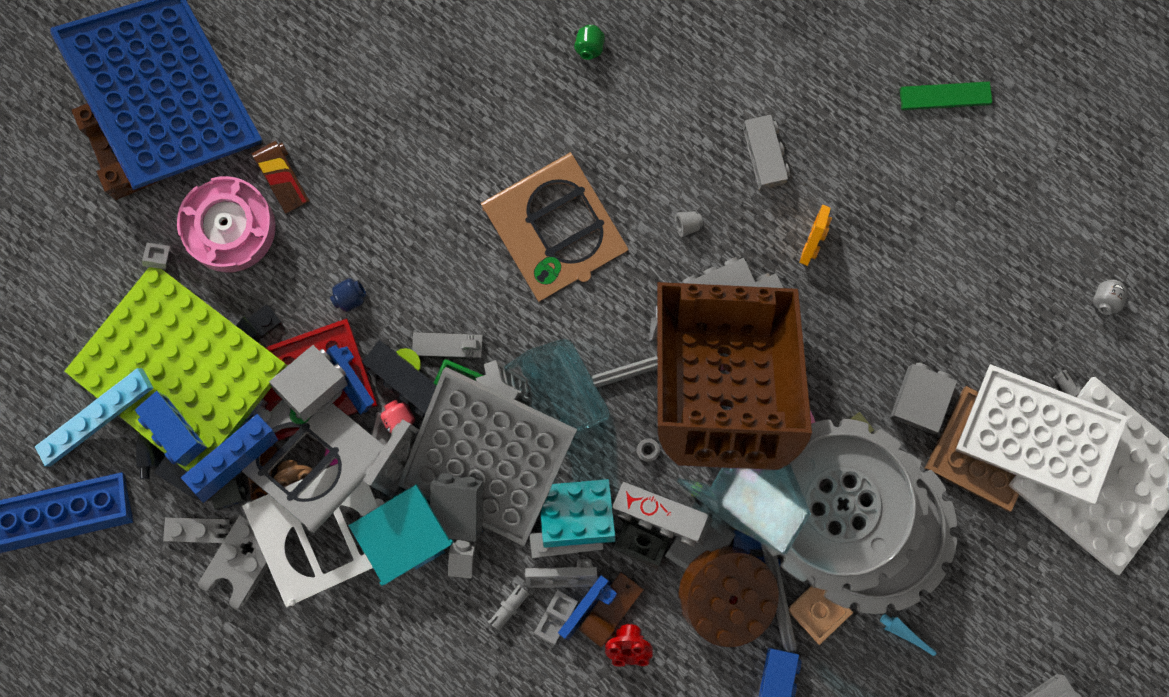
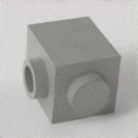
(461, 559)

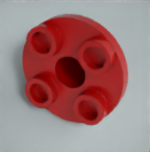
(629, 647)

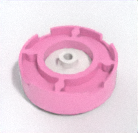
(226, 224)

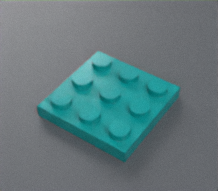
(577, 514)

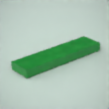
(945, 95)

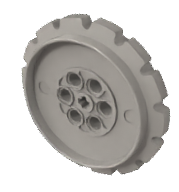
(888, 521)
(924, 565)

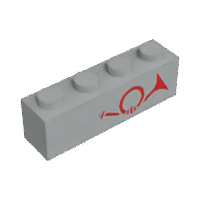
(663, 514)

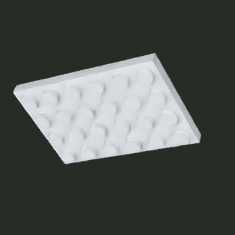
(1042, 434)

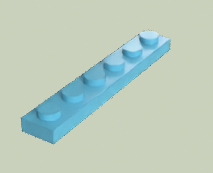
(94, 417)

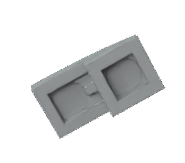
(555, 617)

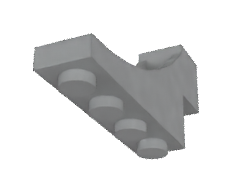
(734, 274)

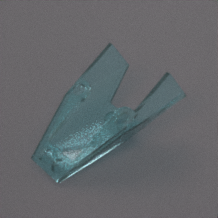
(756, 502)

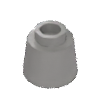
(688, 222)

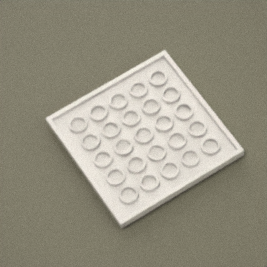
(1131, 496)

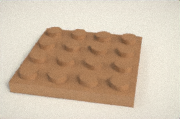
(965, 471)

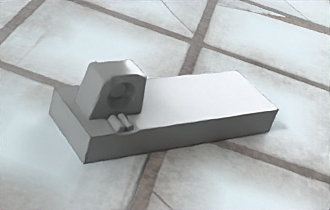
(447, 345)
(581, 576)

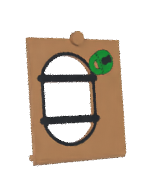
(516, 227)

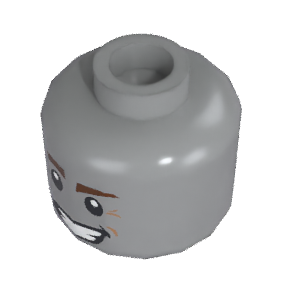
(1110, 297)

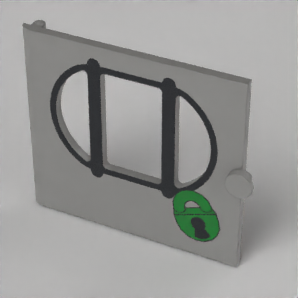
(345, 441)

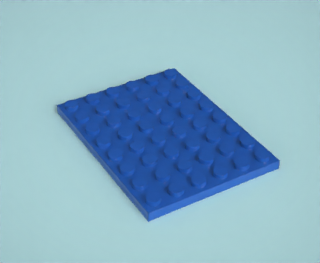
(155, 88)

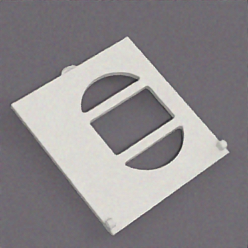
(272, 523)

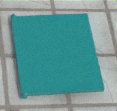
(400, 534)

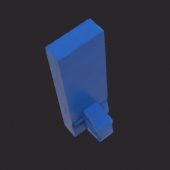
(354, 389)
(600, 591)

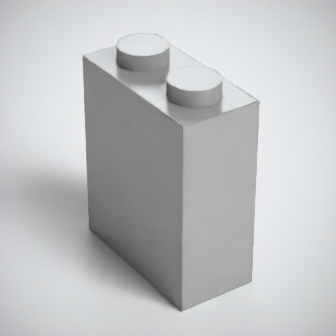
(923, 398)

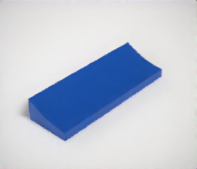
(64, 512)

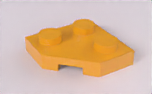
(818, 232)

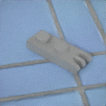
(194, 530)

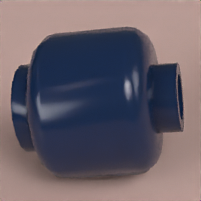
(348, 295)

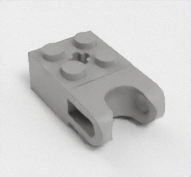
(236, 565)

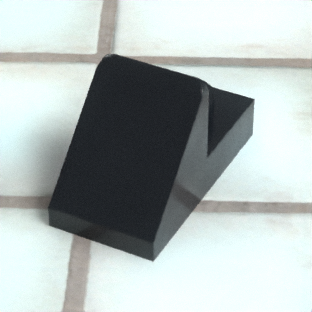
(259, 323)

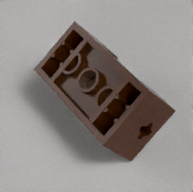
(111, 173)

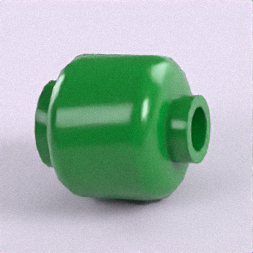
(589, 42)

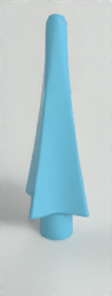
(898, 628)

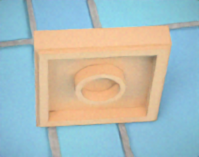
(818, 614)

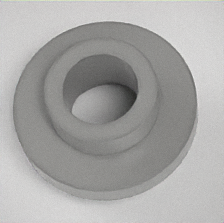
(648, 442)

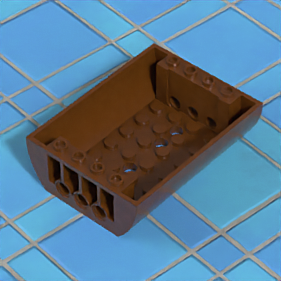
(765, 381)

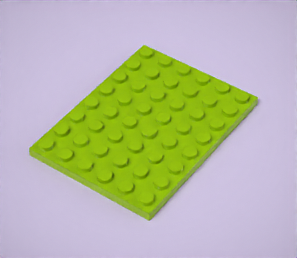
(188, 354)

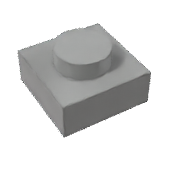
(156, 256)

